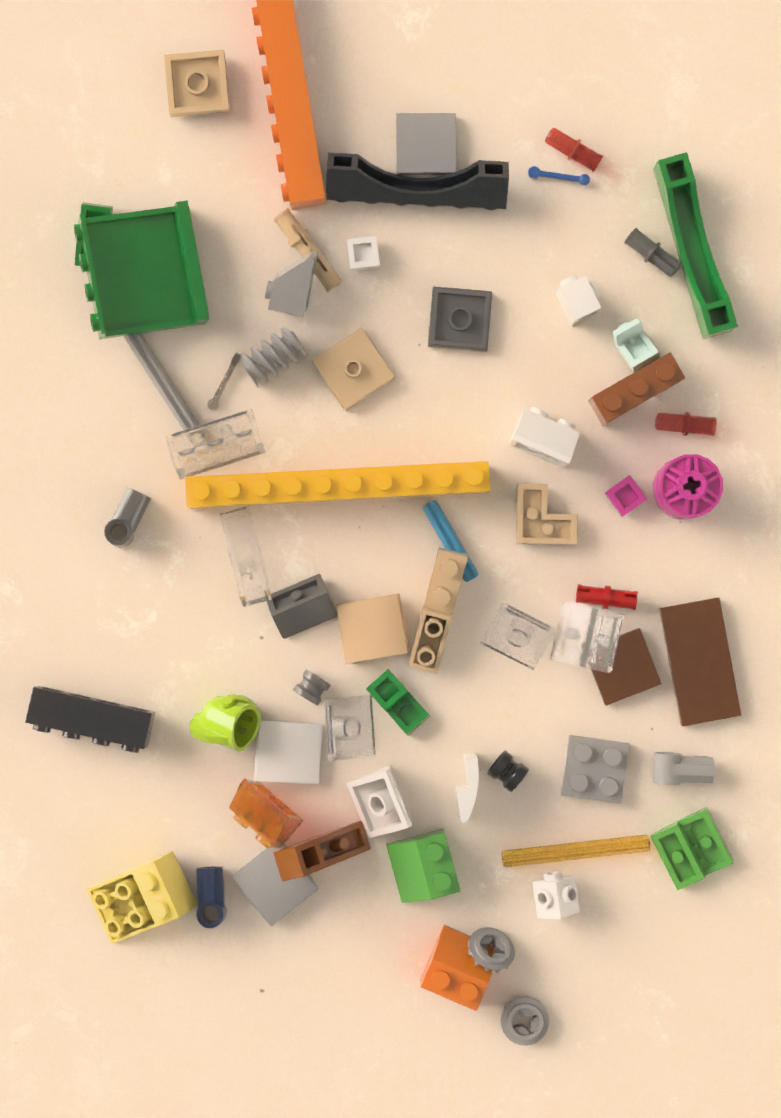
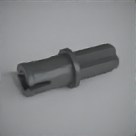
(652, 252)

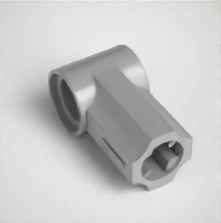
(674, 768)

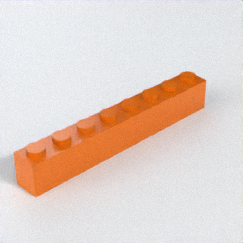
(290, 103)

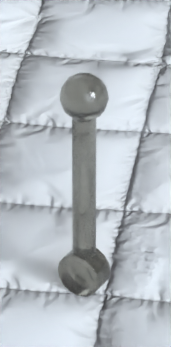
(213, 403)

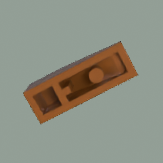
(321, 851)

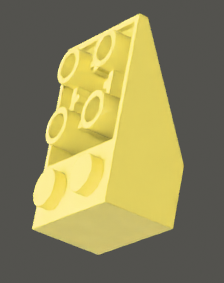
(142, 897)

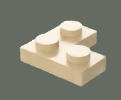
(534, 523)

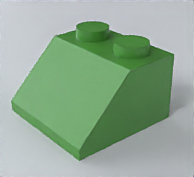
(423, 867)

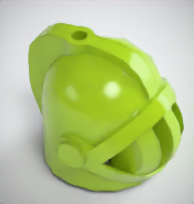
(222, 722)

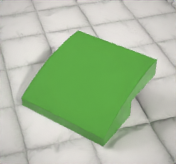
(692, 848)

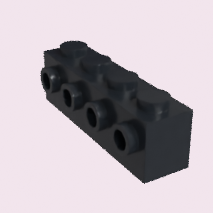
(90, 717)

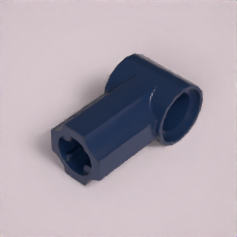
(210, 892)

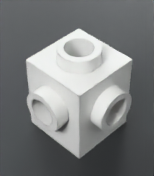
(556, 896)

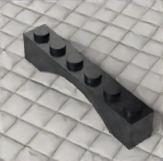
(477, 186)

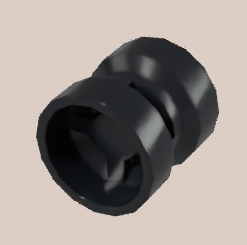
(512, 776)

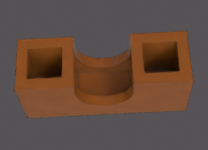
(636, 388)

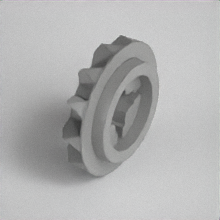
(502, 949)
(538, 1024)

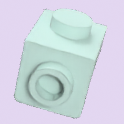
(635, 345)

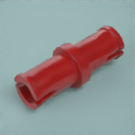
(606, 597)

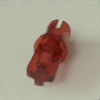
(573, 149)
(685, 424)

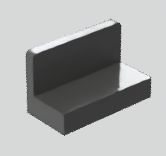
(301, 606)

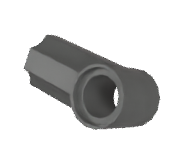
(127, 514)

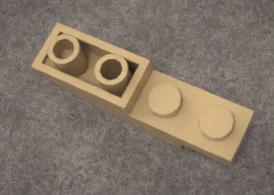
(437, 610)

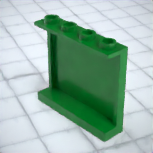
(142, 271)

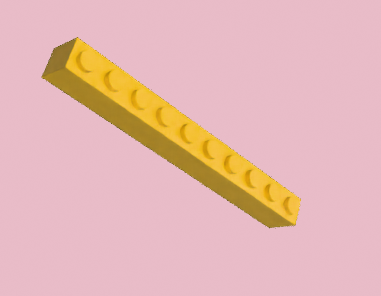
(337, 484)

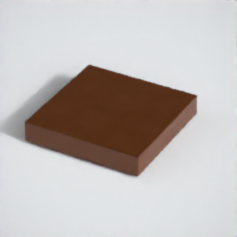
(631, 671)

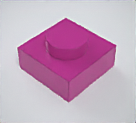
(625, 496)

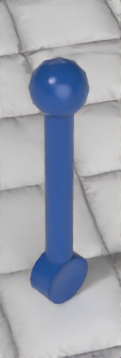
(534, 172)

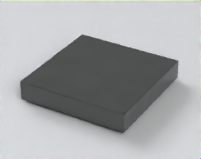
(460, 319)

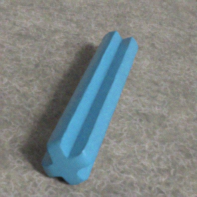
(448, 536)

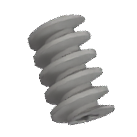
(273, 355)

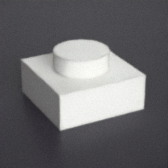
(363, 253)

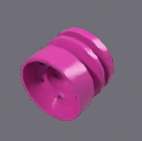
(680, 503)

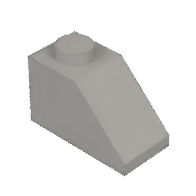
(292, 286)

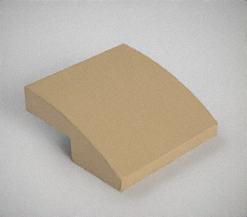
(372, 628)

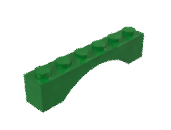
(684, 216)

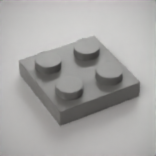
(594, 768)

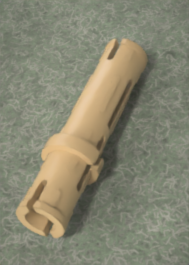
(301, 241)

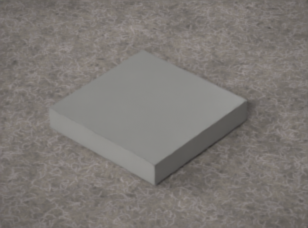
(426, 143)

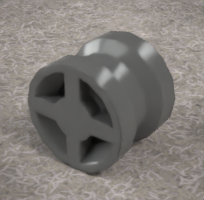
(311, 687)

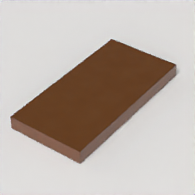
(700, 661)

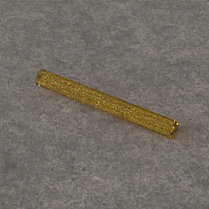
(575, 850)

